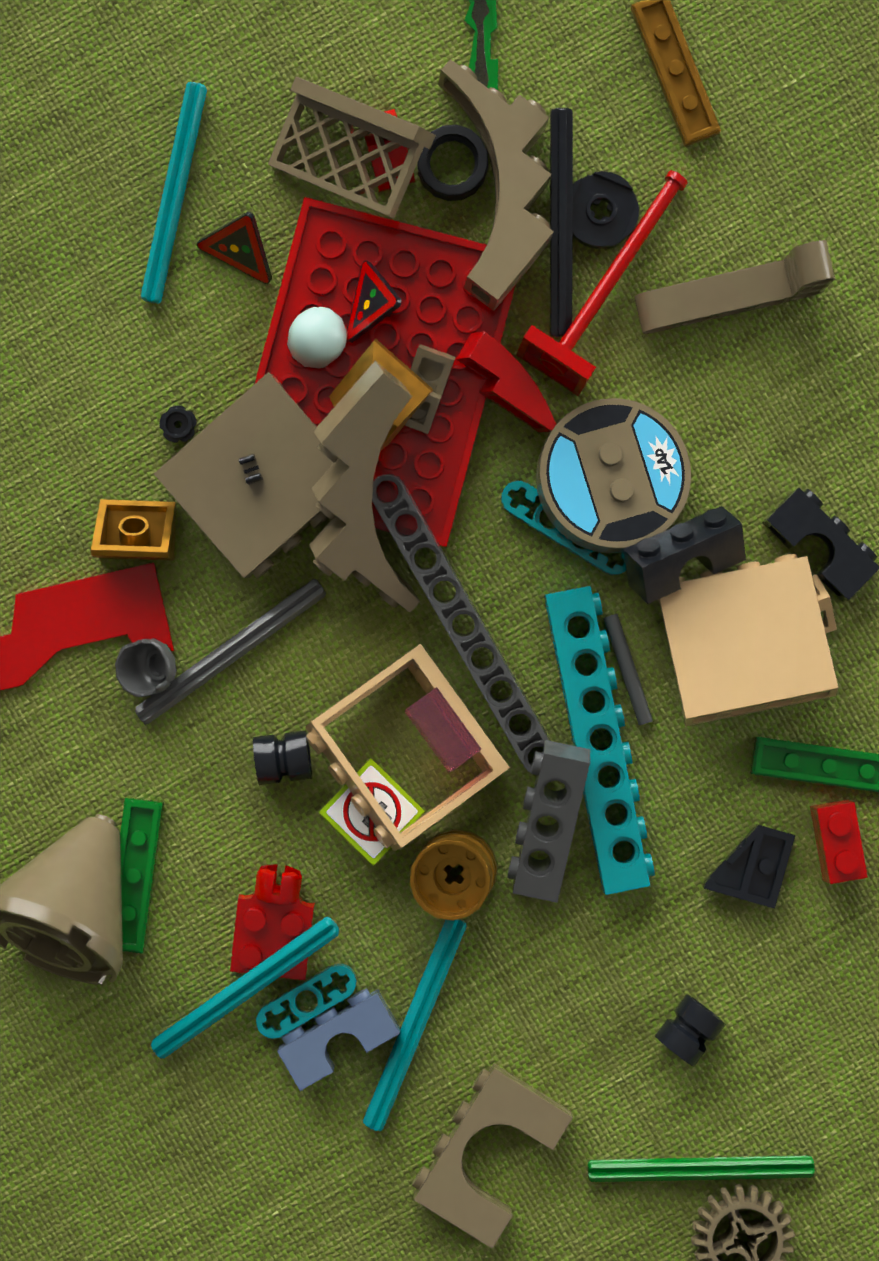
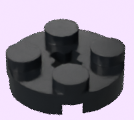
(621, 202)

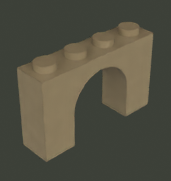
(497, 1100)

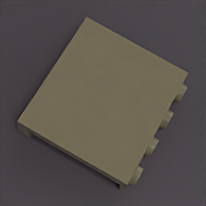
(257, 518)

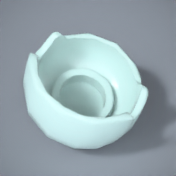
(317, 337)

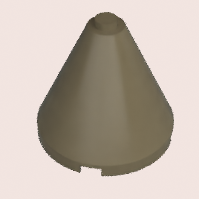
(69, 905)

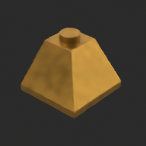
(415, 385)

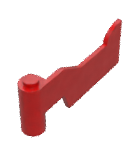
(81, 614)

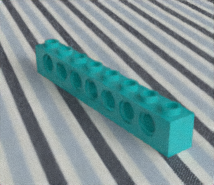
(614, 874)

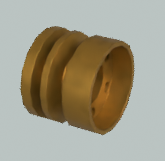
(439, 891)

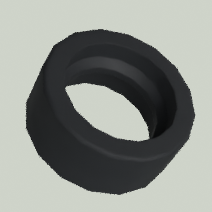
(473, 183)

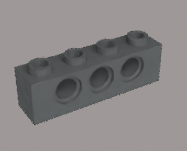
(544, 877)

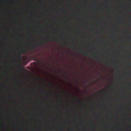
(442, 730)

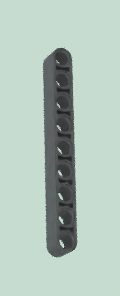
(461, 604)

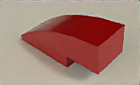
(506, 381)

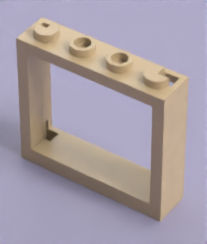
(429, 678)

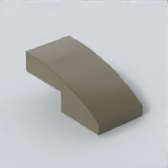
(433, 369)

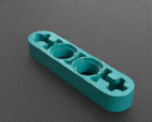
(553, 534)

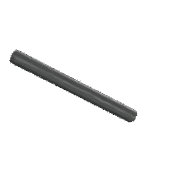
(231, 651)

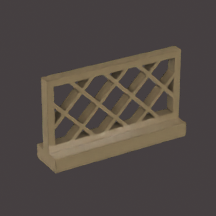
(368, 121)

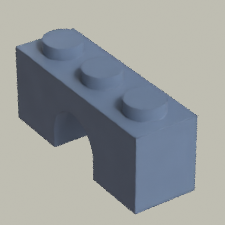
(364, 1018)

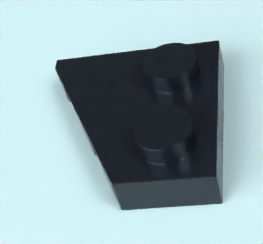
(754, 867)

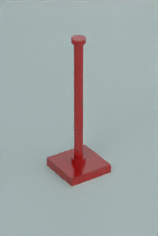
(557, 358)

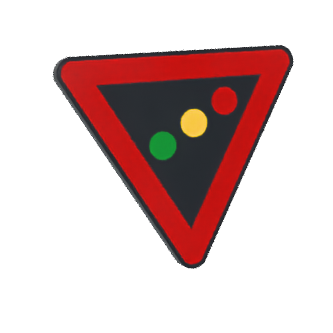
(239, 246)
(372, 302)

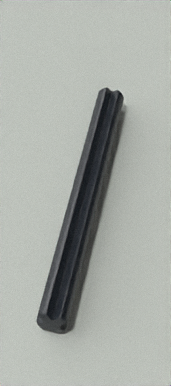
(561, 220)

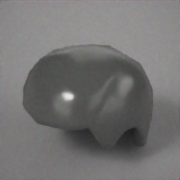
(145, 667)

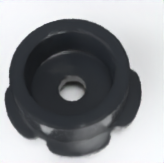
(168, 421)

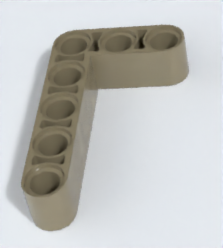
(800, 275)

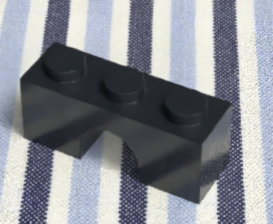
(656, 561)
(848, 563)

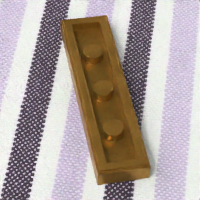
(675, 70)

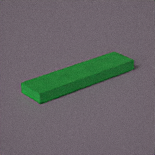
(815, 764)
(138, 859)

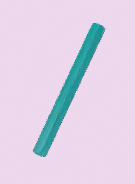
(173, 192)
(245, 987)
(414, 1024)

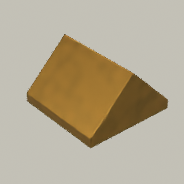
(135, 530)

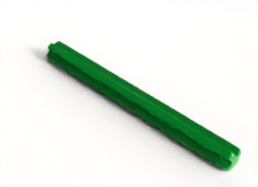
(701, 1168)

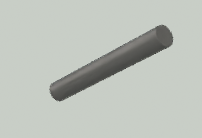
(628, 669)

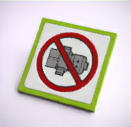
(359, 829)

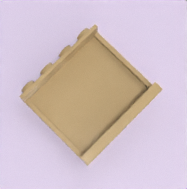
(748, 640)

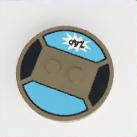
(613, 475)

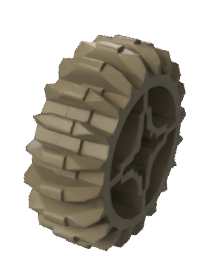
(758, 1230)

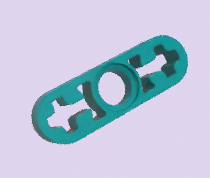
(277, 1007)

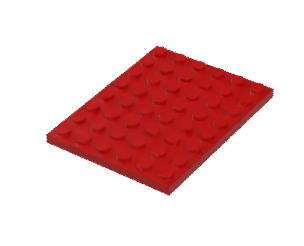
(435, 311)

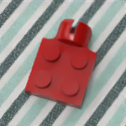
(270, 920)

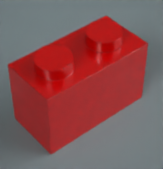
(838, 841)

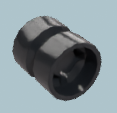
(282, 757)
(690, 1030)

